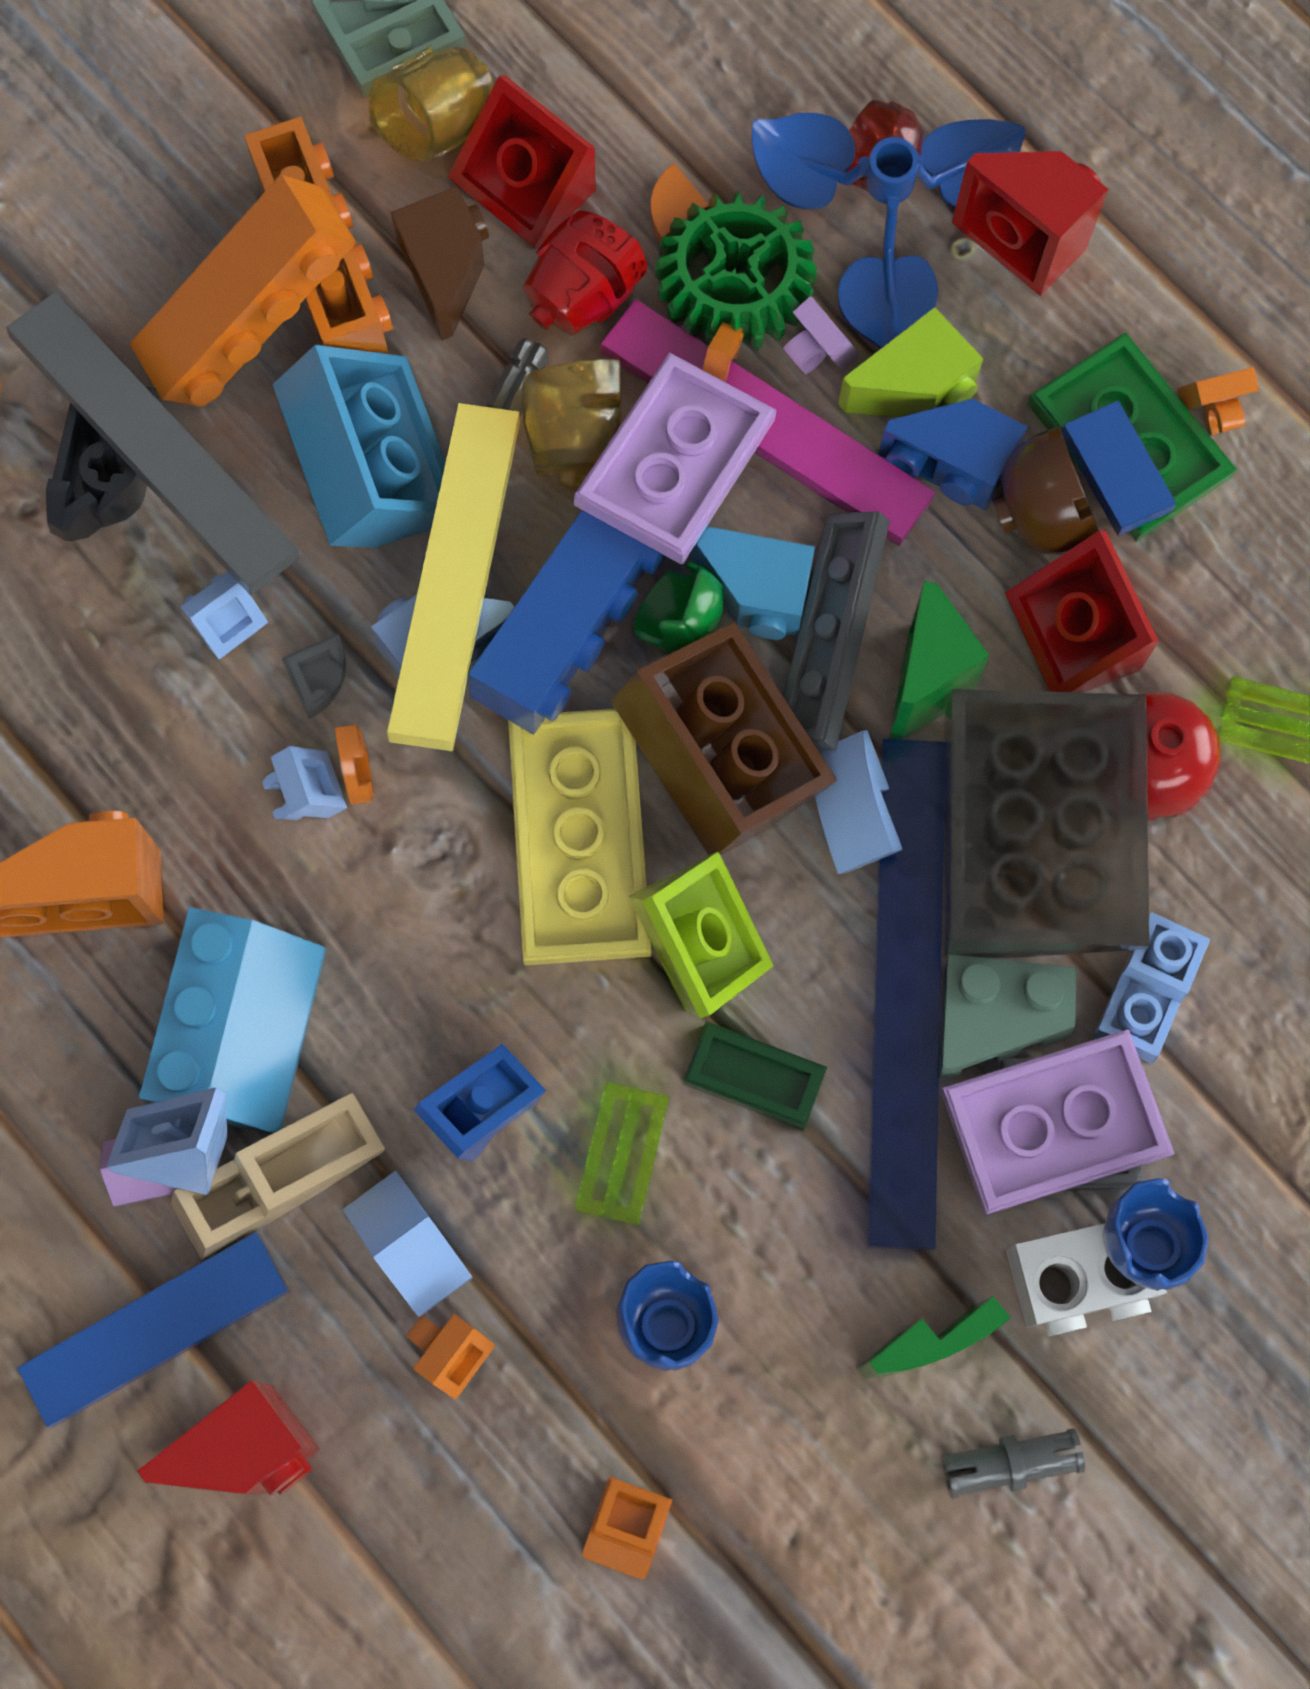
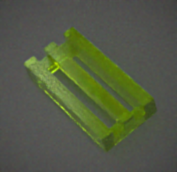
(1260, 740)
(609, 1208)

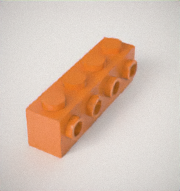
(242, 292)
(341, 303)

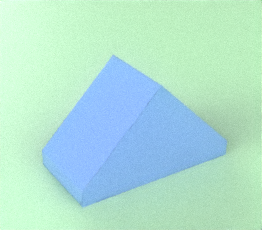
(173, 1141)
(407, 1244)

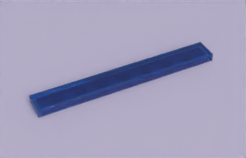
(908, 1002)

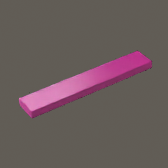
(796, 441)

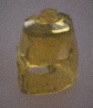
(443, 92)
(571, 416)

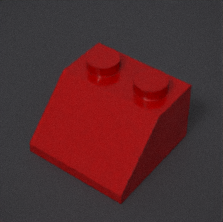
(1030, 211)
(239, 1447)

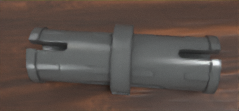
(1013, 1463)

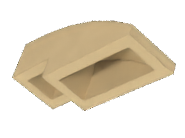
(277, 1175)

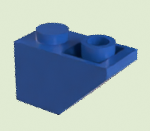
(955, 448)

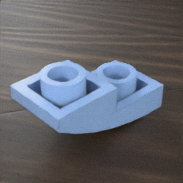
(854, 808)
(1153, 986)

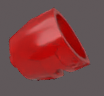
(583, 273)

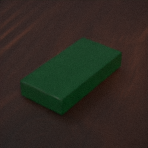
(754, 1075)

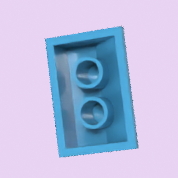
(362, 444)
(235, 1017)

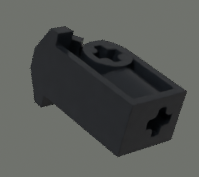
(89, 482)

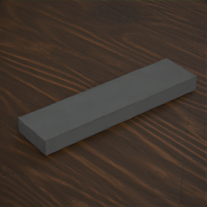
(834, 623)

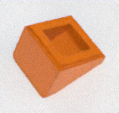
(626, 1528)

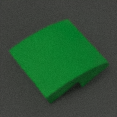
(920, 1346)

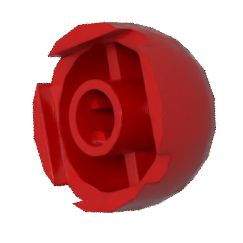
(1180, 754)

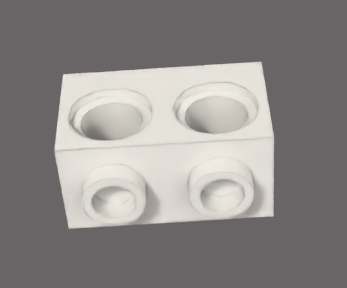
(1082, 1259)

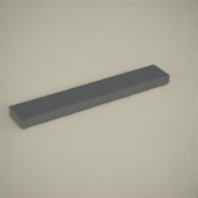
(153, 443)

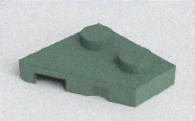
(381, 33)
(1001, 1009)

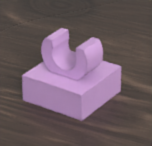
(819, 339)

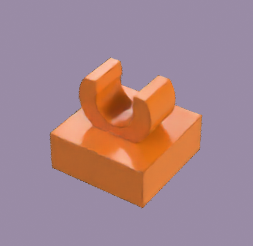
(1220, 399)
(450, 1353)

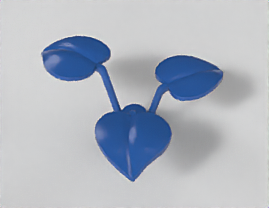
(811, 152)

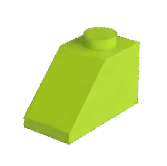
(914, 372)

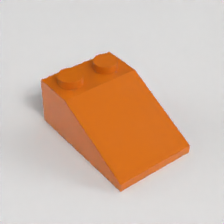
(83, 879)

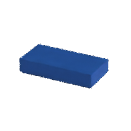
(1118, 468)

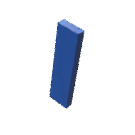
(152, 1330)

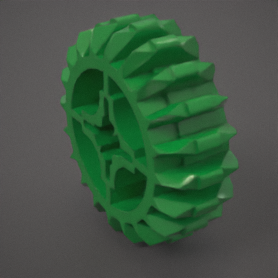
(737, 240)

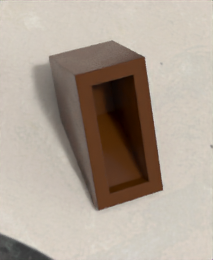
(443, 253)

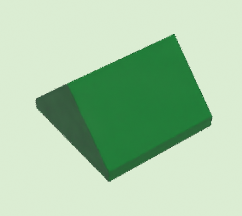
(937, 658)

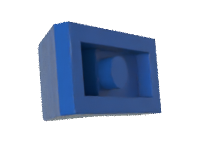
(480, 1103)

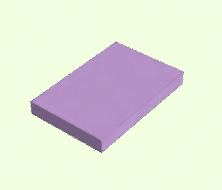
(675, 458)
(1056, 1122)

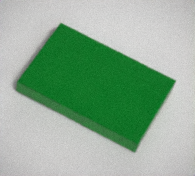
(1170, 433)

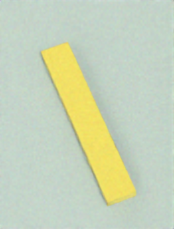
(454, 578)

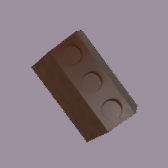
(722, 739)

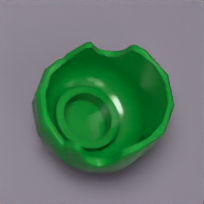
(680, 609)

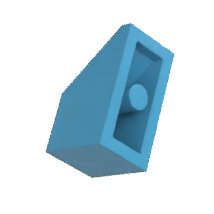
(760, 579)

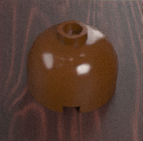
(1044, 496)

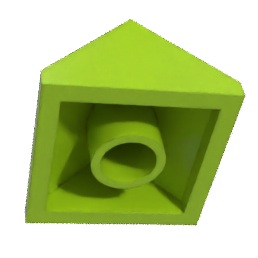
(702, 934)

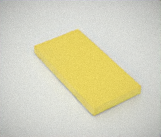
(578, 839)

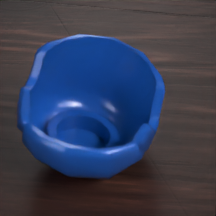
(1155, 1236)
(666, 1316)

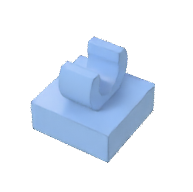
(223, 614)
(306, 784)

